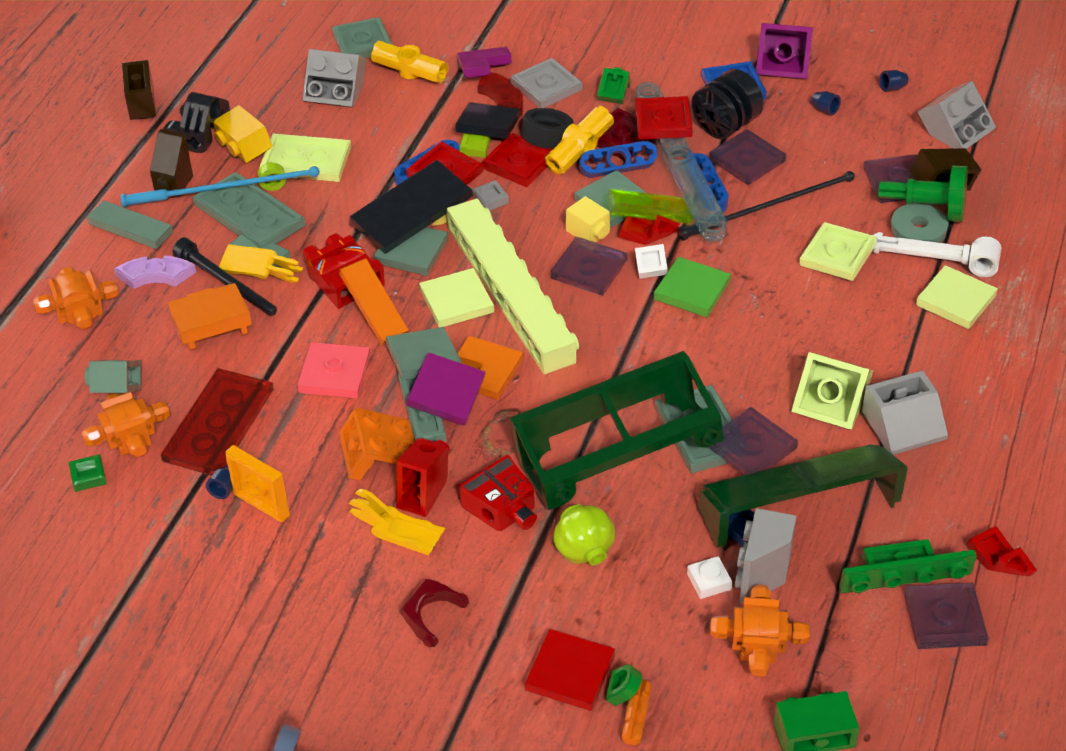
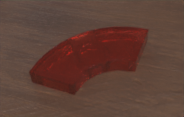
(501, 91)

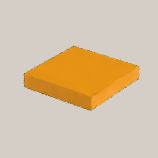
(257, 483)

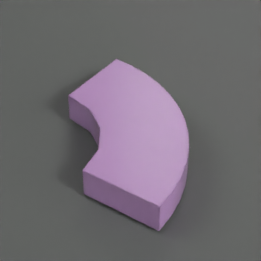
(143, 271)

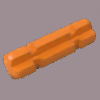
(636, 715)

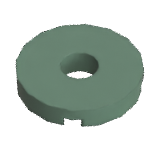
(909, 215)

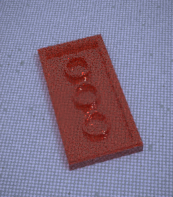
(217, 421)

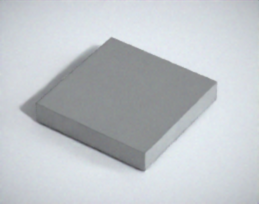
(546, 83)

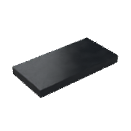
(410, 206)

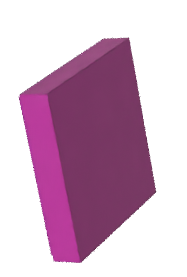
(446, 388)

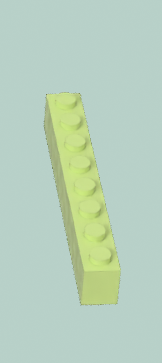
(512, 286)

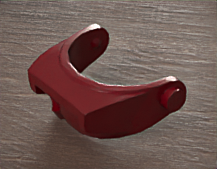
(429, 592)

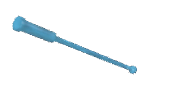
(163, 194)

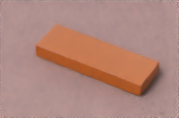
(373, 300)

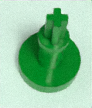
(933, 192)

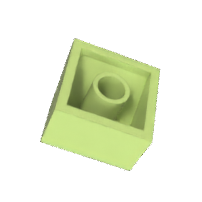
(831, 390)

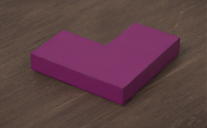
(478, 62)

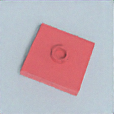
(334, 370)

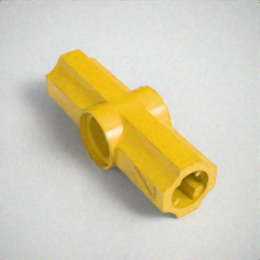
(409, 62)
(579, 139)

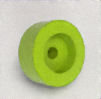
(271, 169)

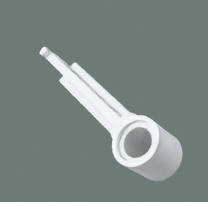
(982, 255)

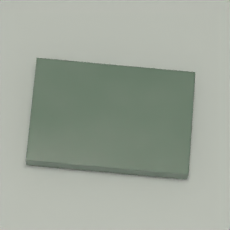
(695, 457)

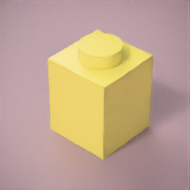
(588, 220)

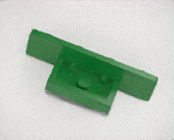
(905, 564)

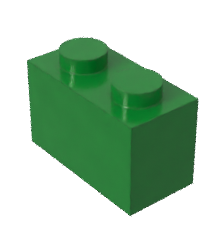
(816, 723)

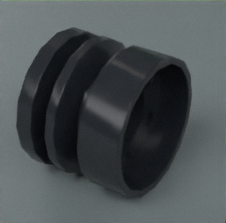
(727, 103)

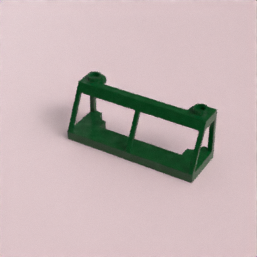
(666, 377)

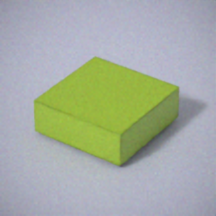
(475, 145)

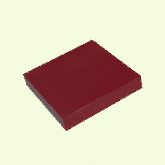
(621, 132)

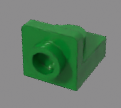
(614, 85)

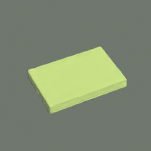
(302, 152)

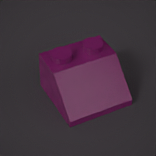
(784, 51)

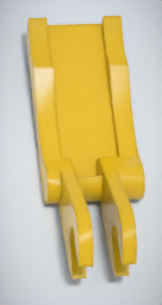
(258, 263)
(395, 526)

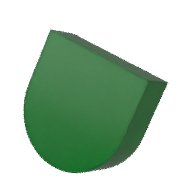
(623, 684)

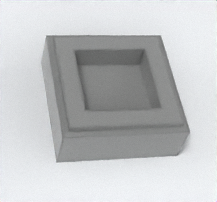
(491, 195)

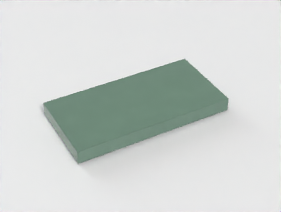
(250, 212)

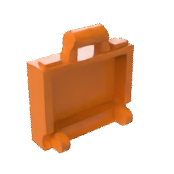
(209, 314)

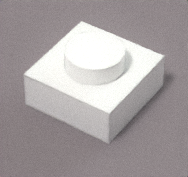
(651, 261)
(709, 577)

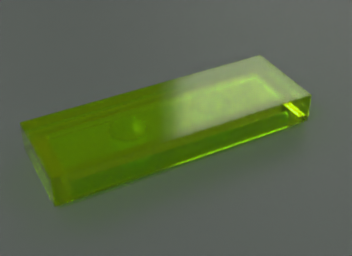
(648, 205)

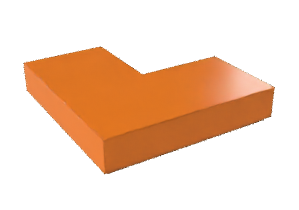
(496, 360)

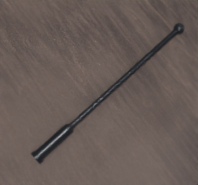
(691, 230)

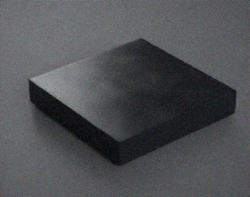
(487, 120)

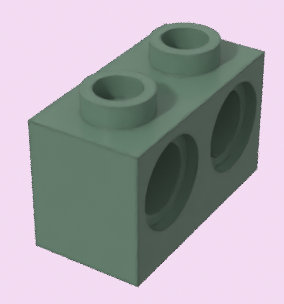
(114, 376)

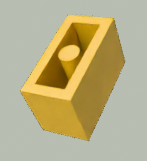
(242, 134)

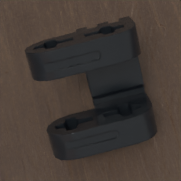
(197, 119)

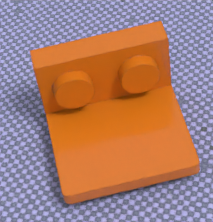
(373, 437)

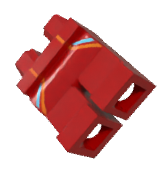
(326, 264)

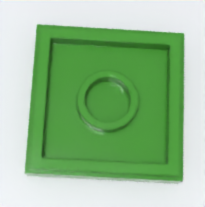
(692, 286)

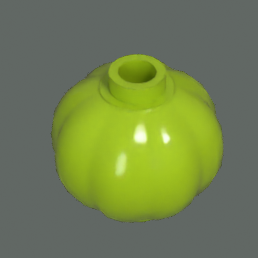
(584, 534)

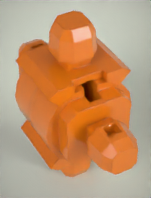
(75, 297)
(126, 424)
(759, 630)

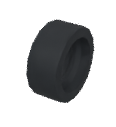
(545, 127)

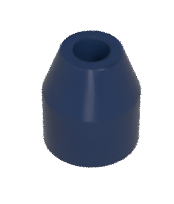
(893, 80)
(826, 102)
(219, 483)

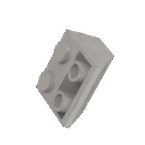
(333, 78)
(958, 117)
(905, 412)
(767, 552)

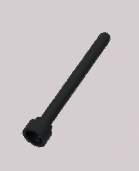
(188, 250)

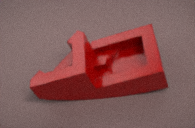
(647, 231)
(998, 555)

